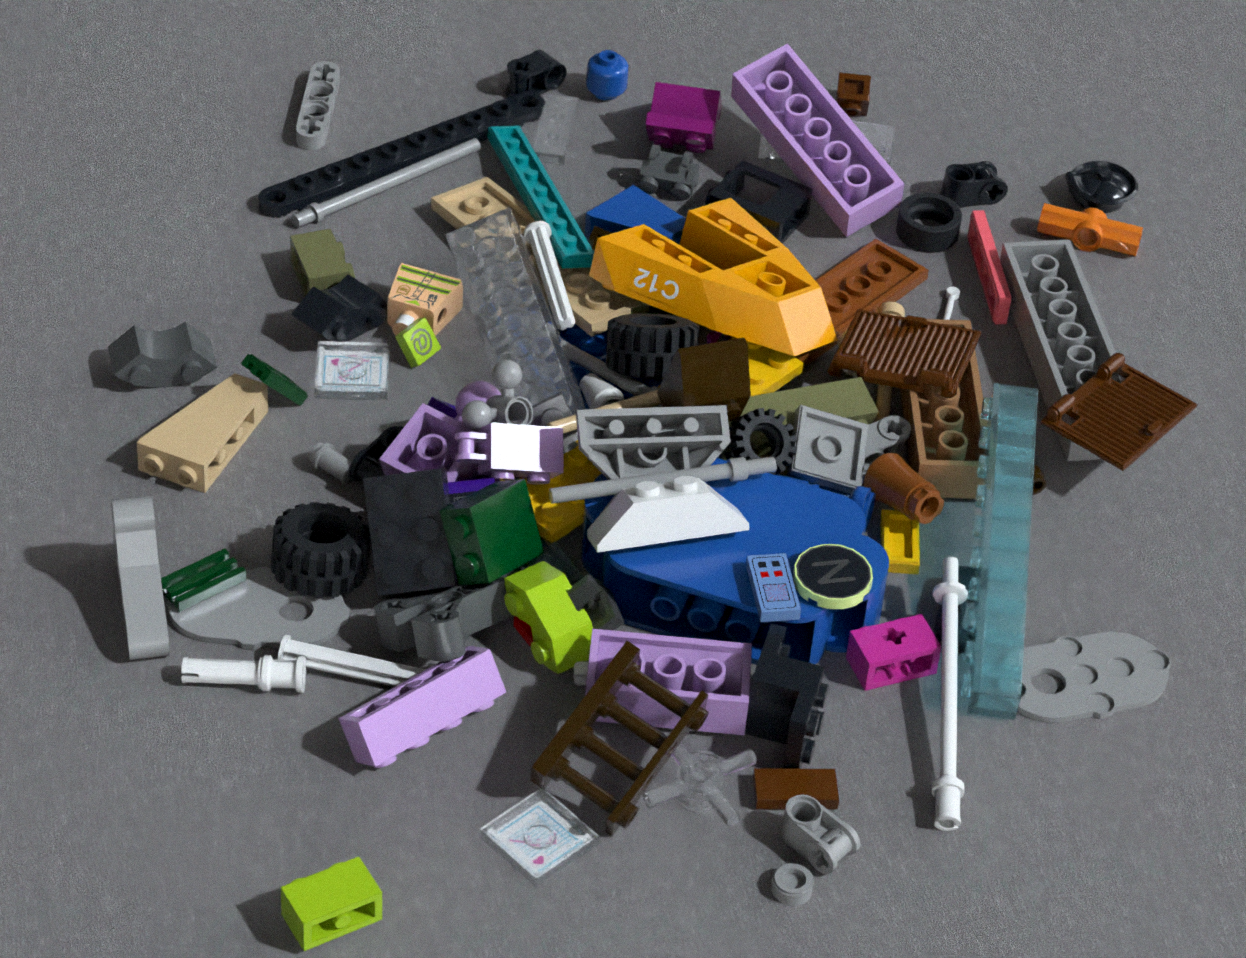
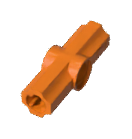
(1090, 229)

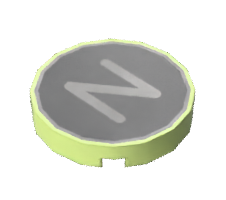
(832, 576)

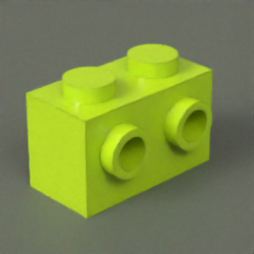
(331, 903)

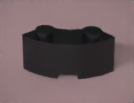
(342, 310)

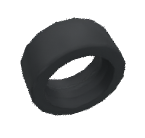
(928, 237)

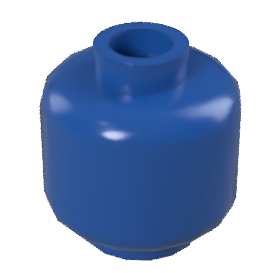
(607, 75)

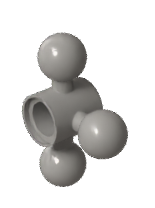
(506, 376)

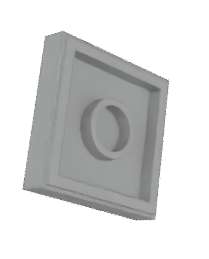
(828, 449)

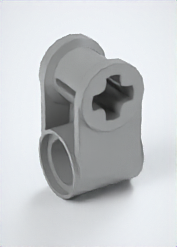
(886, 437)
(815, 833)

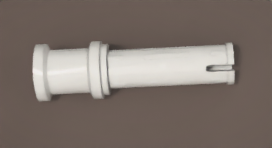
(265, 673)

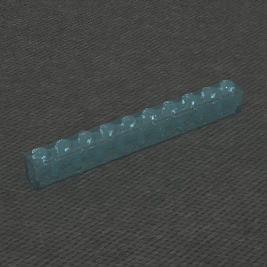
(1002, 553)

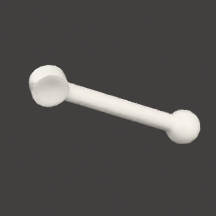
(952, 294)

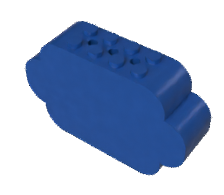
(703, 582)

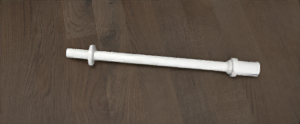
(948, 788)

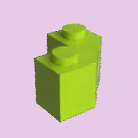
(542, 601)

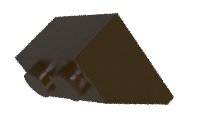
(709, 377)

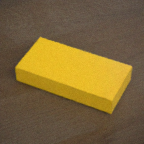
(901, 542)

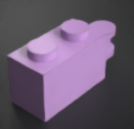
(514, 451)

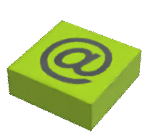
(418, 342)

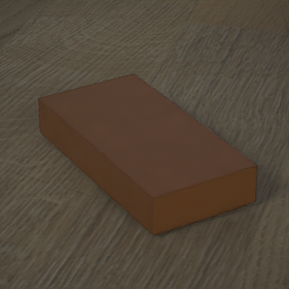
(777, 785)

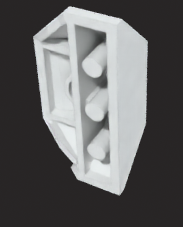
(664, 514)

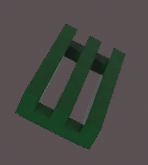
(274, 379)
(199, 576)

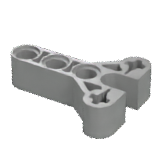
(139, 577)

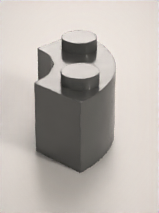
(162, 357)

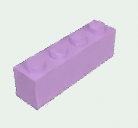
(422, 707)

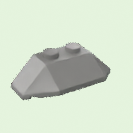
(652, 439)

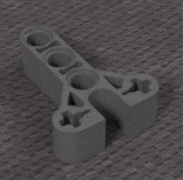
(443, 620)

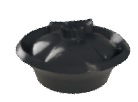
(1101, 185)

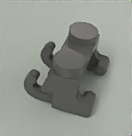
(669, 173)

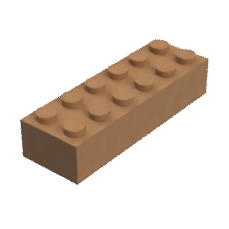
(947, 431)

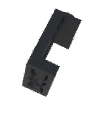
(781, 213)

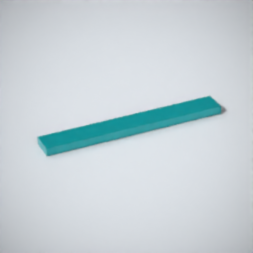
(541, 195)

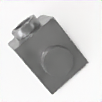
(597, 602)

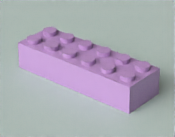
(817, 140)

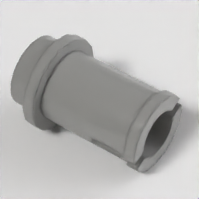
(325, 457)

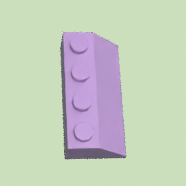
(685, 669)

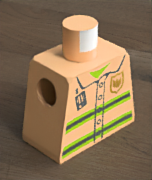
(423, 294)

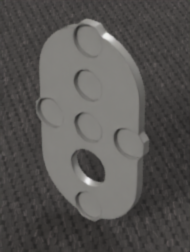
(251, 616)
(1099, 676)

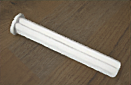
(538, 236)
(347, 663)

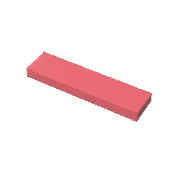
(989, 267)

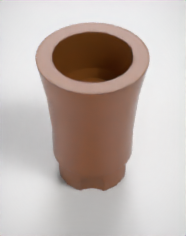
(903, 488)

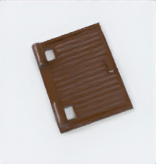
(905, 352)
(1116, 417)

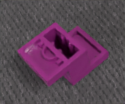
(684, 116)

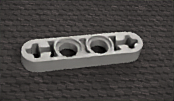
(317, 105)

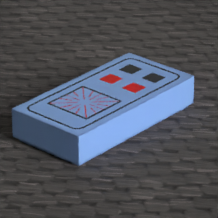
(773, 587)

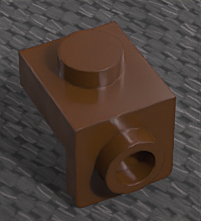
(853, 93)

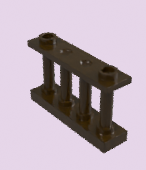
(602, 702)

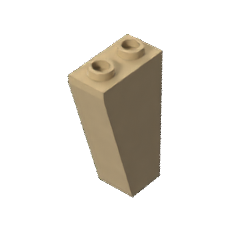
(205, 434)

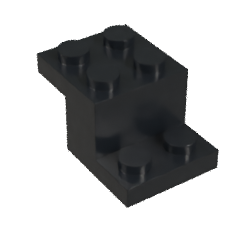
(786, 700)

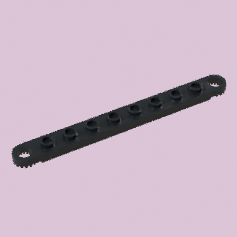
(395, 155)

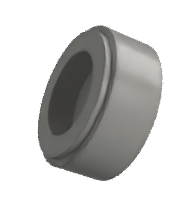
(792, 884)

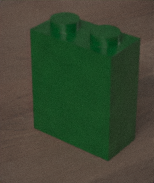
(491, 532)

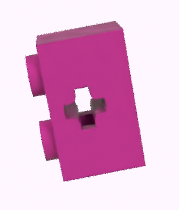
(893, 652)

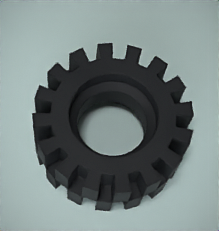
(773, 429)

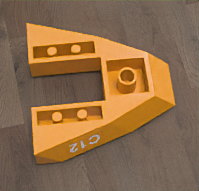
(720, 276)

